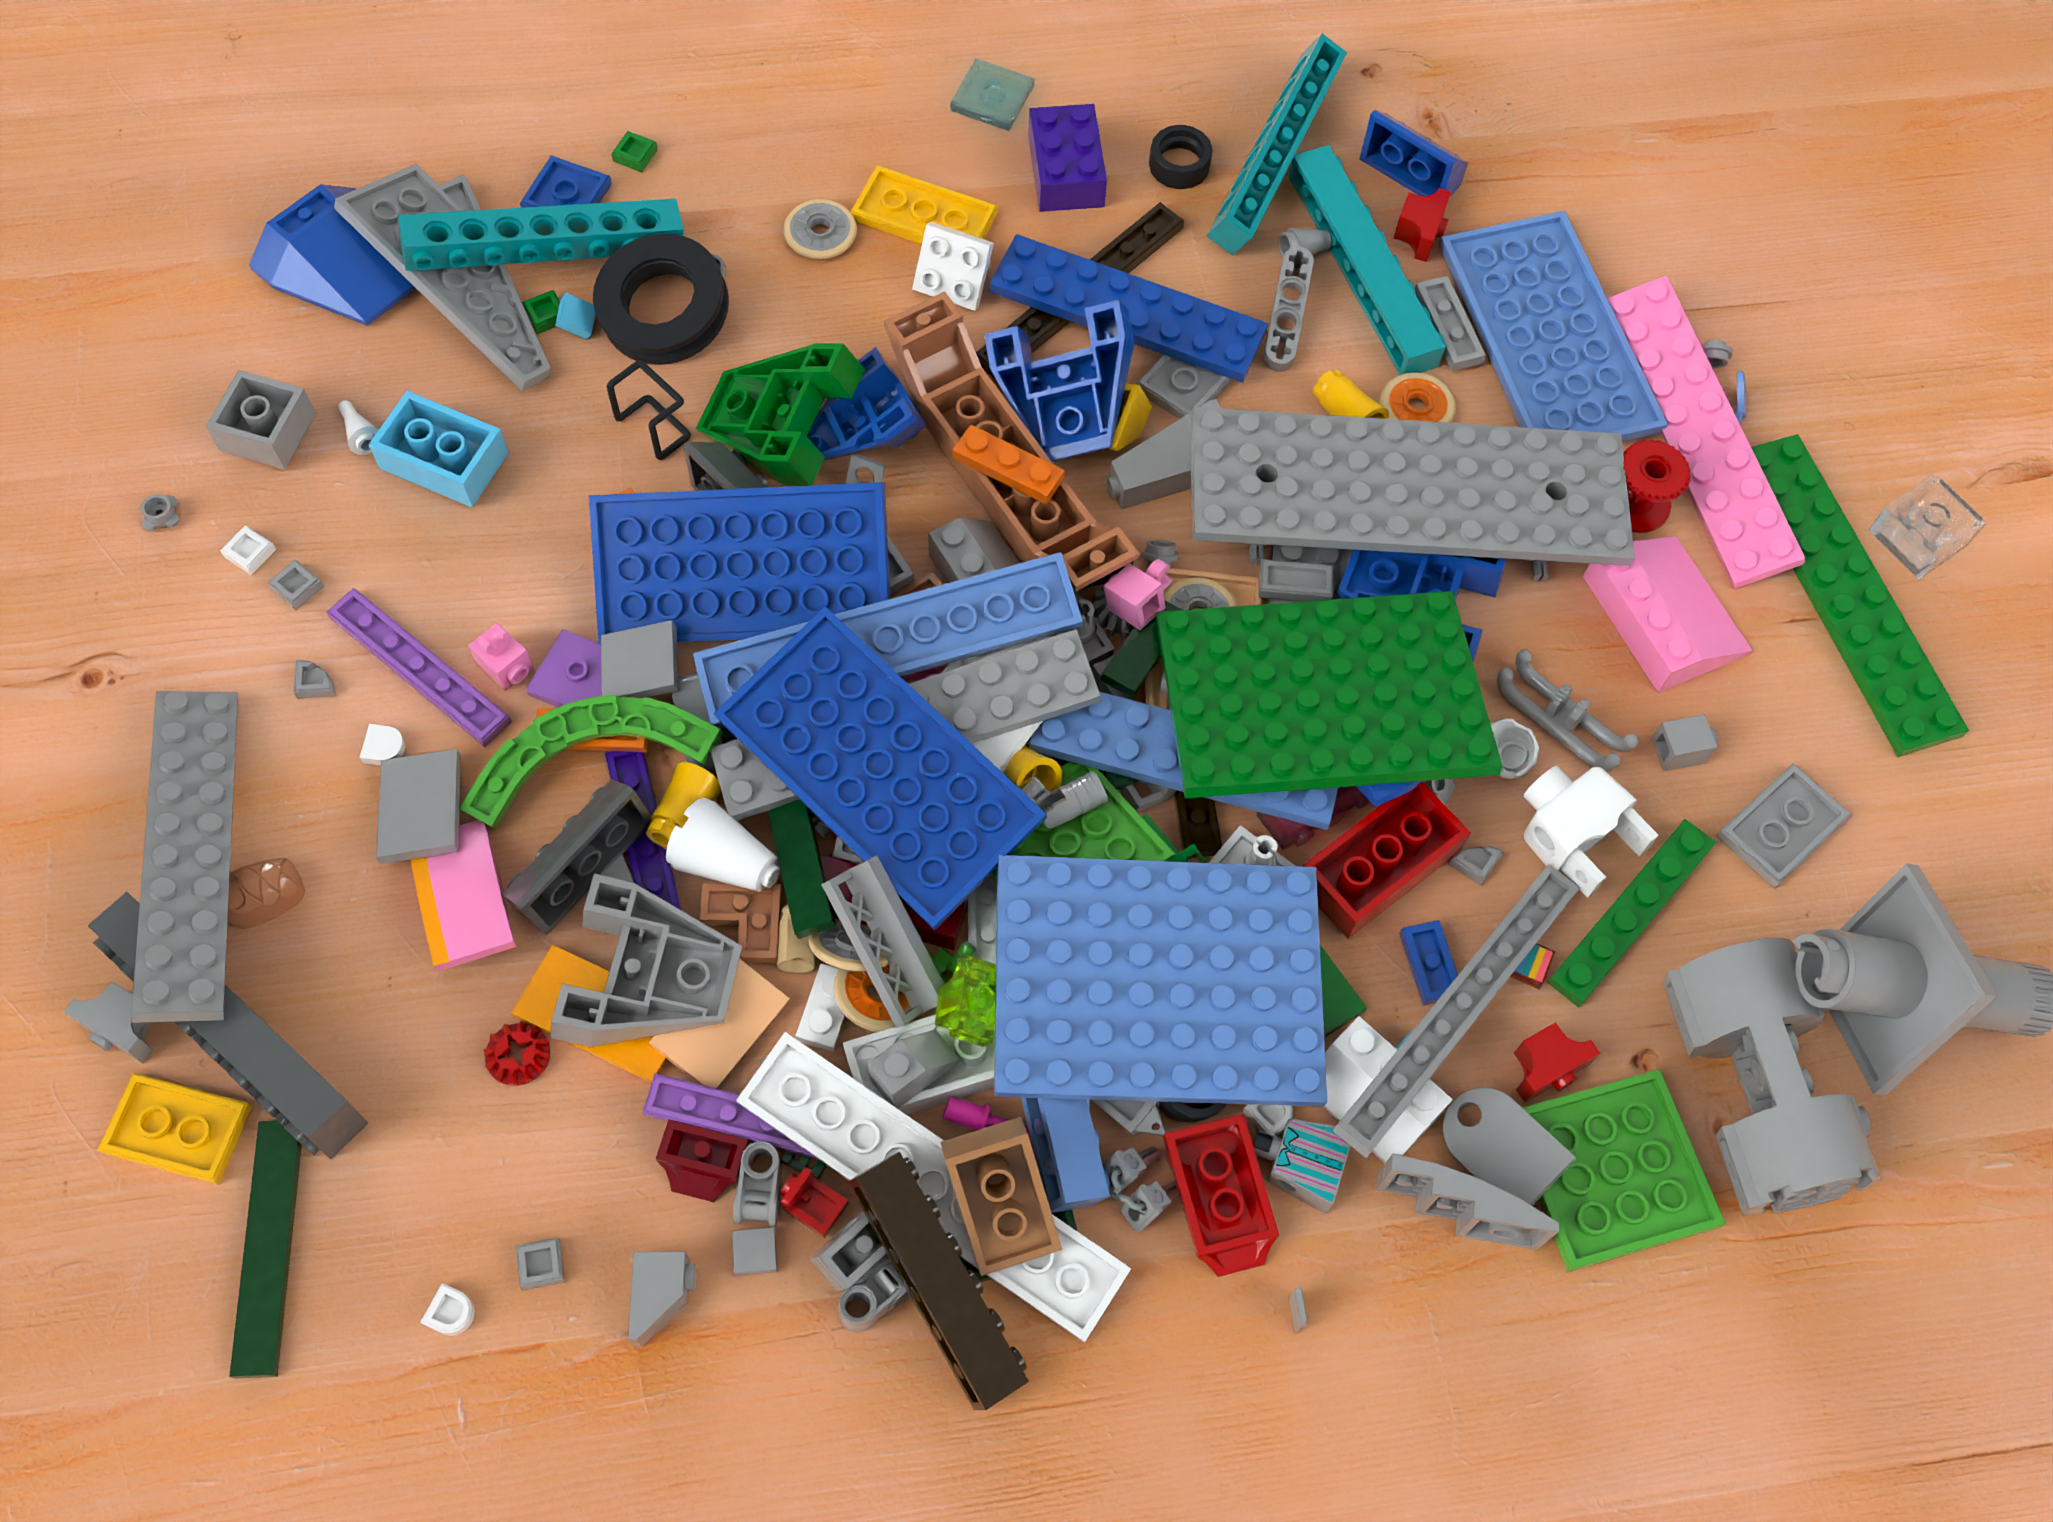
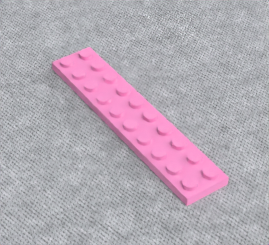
(1725, 474)

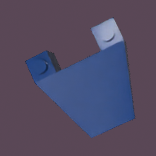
(1071, 397)
(1412, 573)

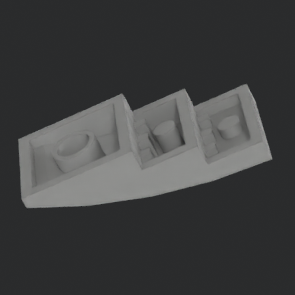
(1477, 1206)

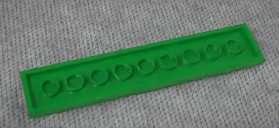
(1858, 606)

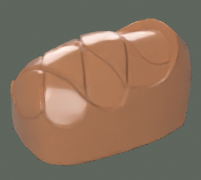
(263, 892)

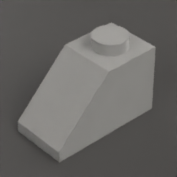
(911, 1066)
(658, 1292)

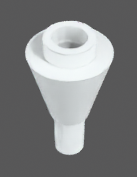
(358, 429)

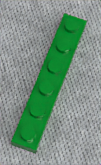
(1631, 913)

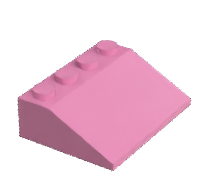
(1667, 613)

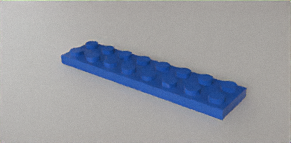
(1159, 316)

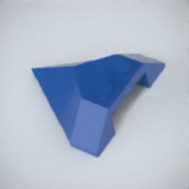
(874, 418)

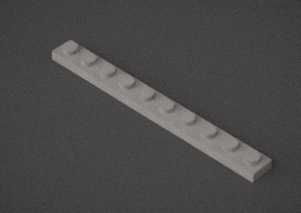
(1454, 1012)

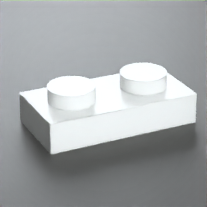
(822, 1016)

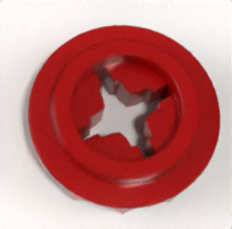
(534, 1057)

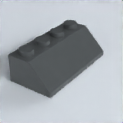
(718, 468)
(583, 847)

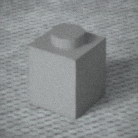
(1684, 742)

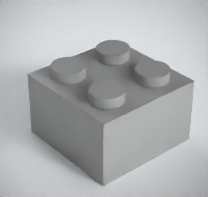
(261, 419)

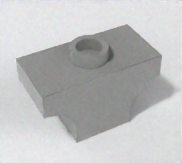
(111, 1023)

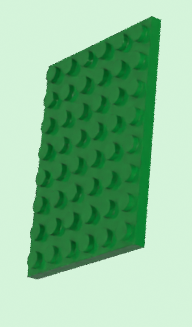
(1324, 695)

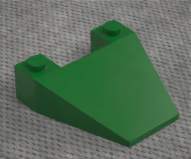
(771, 406)

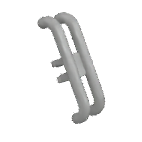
(1563, 715)

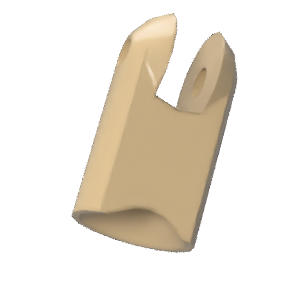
(793, 953)

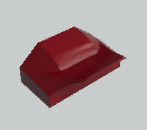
(700, 1159)

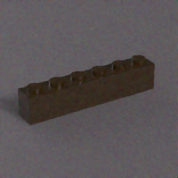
(938, 1281)

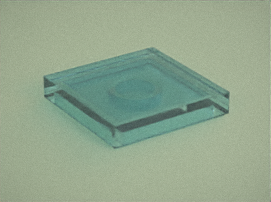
(992, 94)

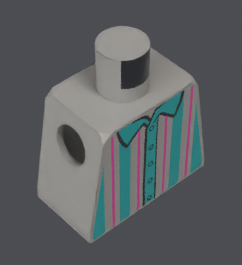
(1305, 1161)

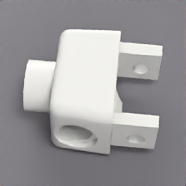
(1578, 816)

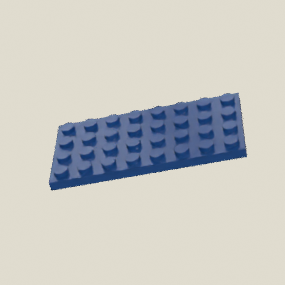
(737, 557)
(880, 766)

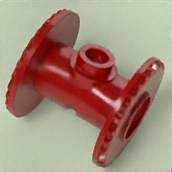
(1654, 479)

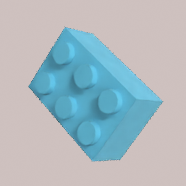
(439, 448)

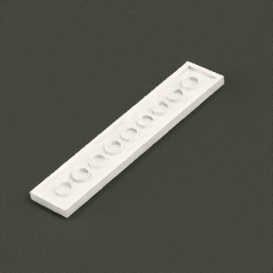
(857, 1129)

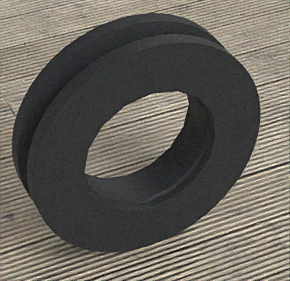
(638, 263)

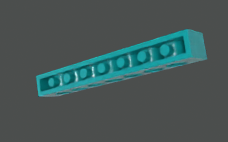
(1276, 145)
(531, 233)

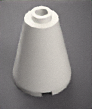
(720, 849)

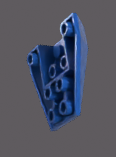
(326, 260)

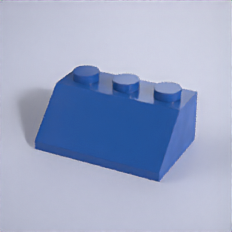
(1410, 156)

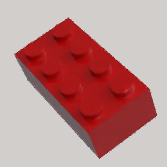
(1385, 857)

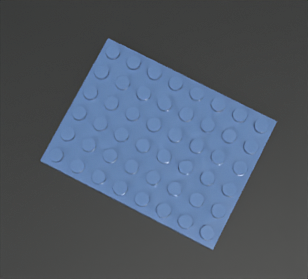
(1158, 982)

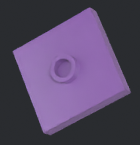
(568, 671)

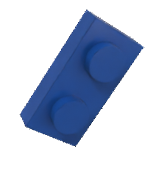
(1429, 959)

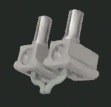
(1146, 1201)

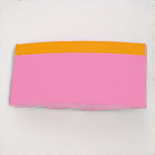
(463, 900)

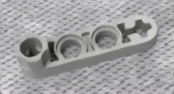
(1302, 259)

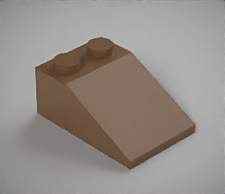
(1001, 1196)

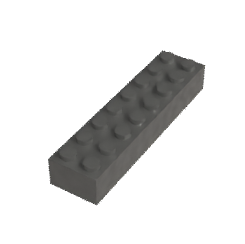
(248, 1051)

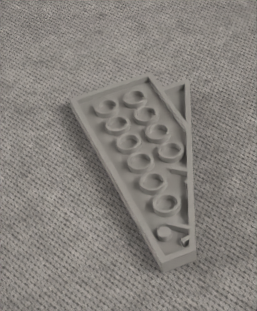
(474, 298)

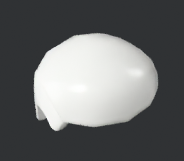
(1516, 748)

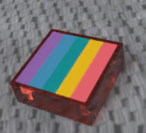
(1534, 966)

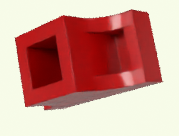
(1422, 221)
(1551, 1061)

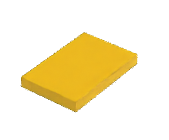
(175, 1128)

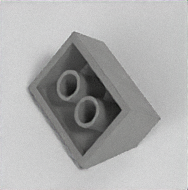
(968, 549)

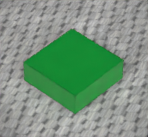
(634, 151)
(542, 311)

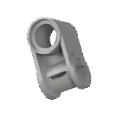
(758, 1193)
(880, 1289)

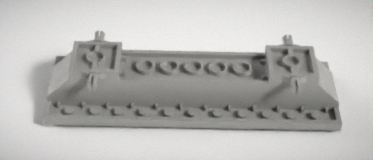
(1409, 487)

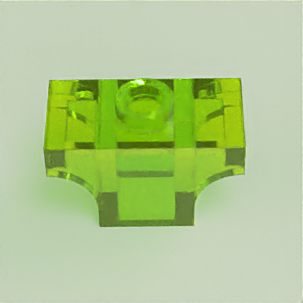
(968, 1002)

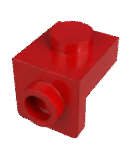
(812, 1202)

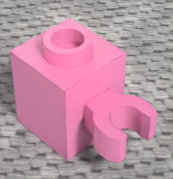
(1137, 594)
(501, 656)

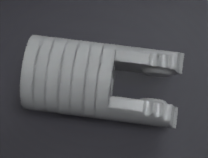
(1073, 799)

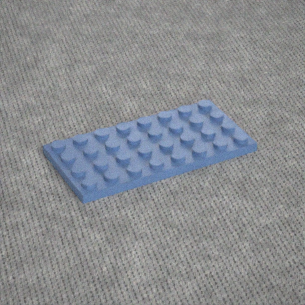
(1551, 329)

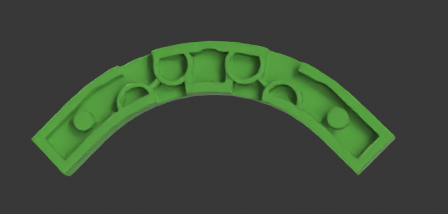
(575, 724)

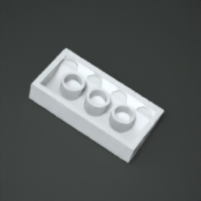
(967, 1078)

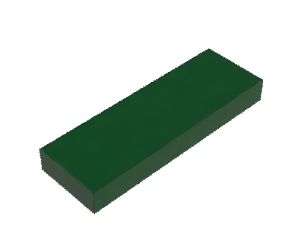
(1135, 658)

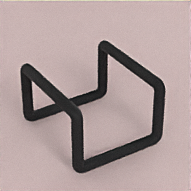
(664, 413)

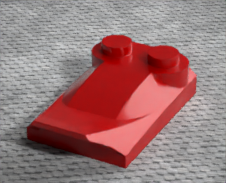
(1222, 1194)

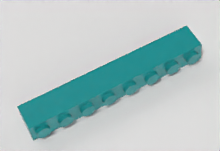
(1367, 261)

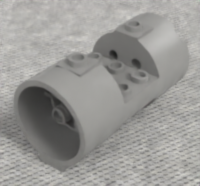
(1793, 1145)

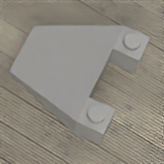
(663, 976)

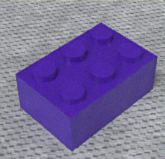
(1067, 157)

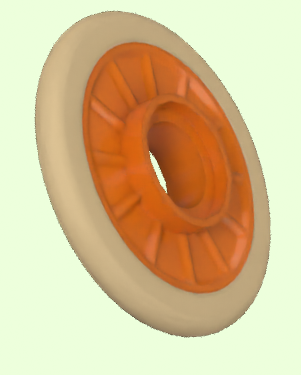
(1419, 386)
(858, 1005)

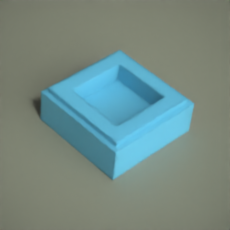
(575, 316)

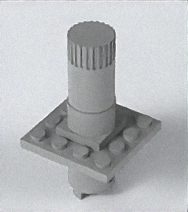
(1909, 982)

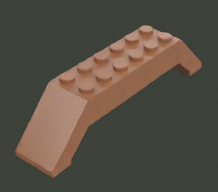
(957, 392)

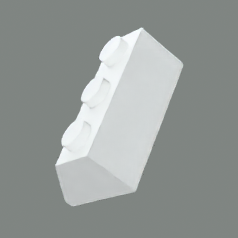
(1351, 1067)

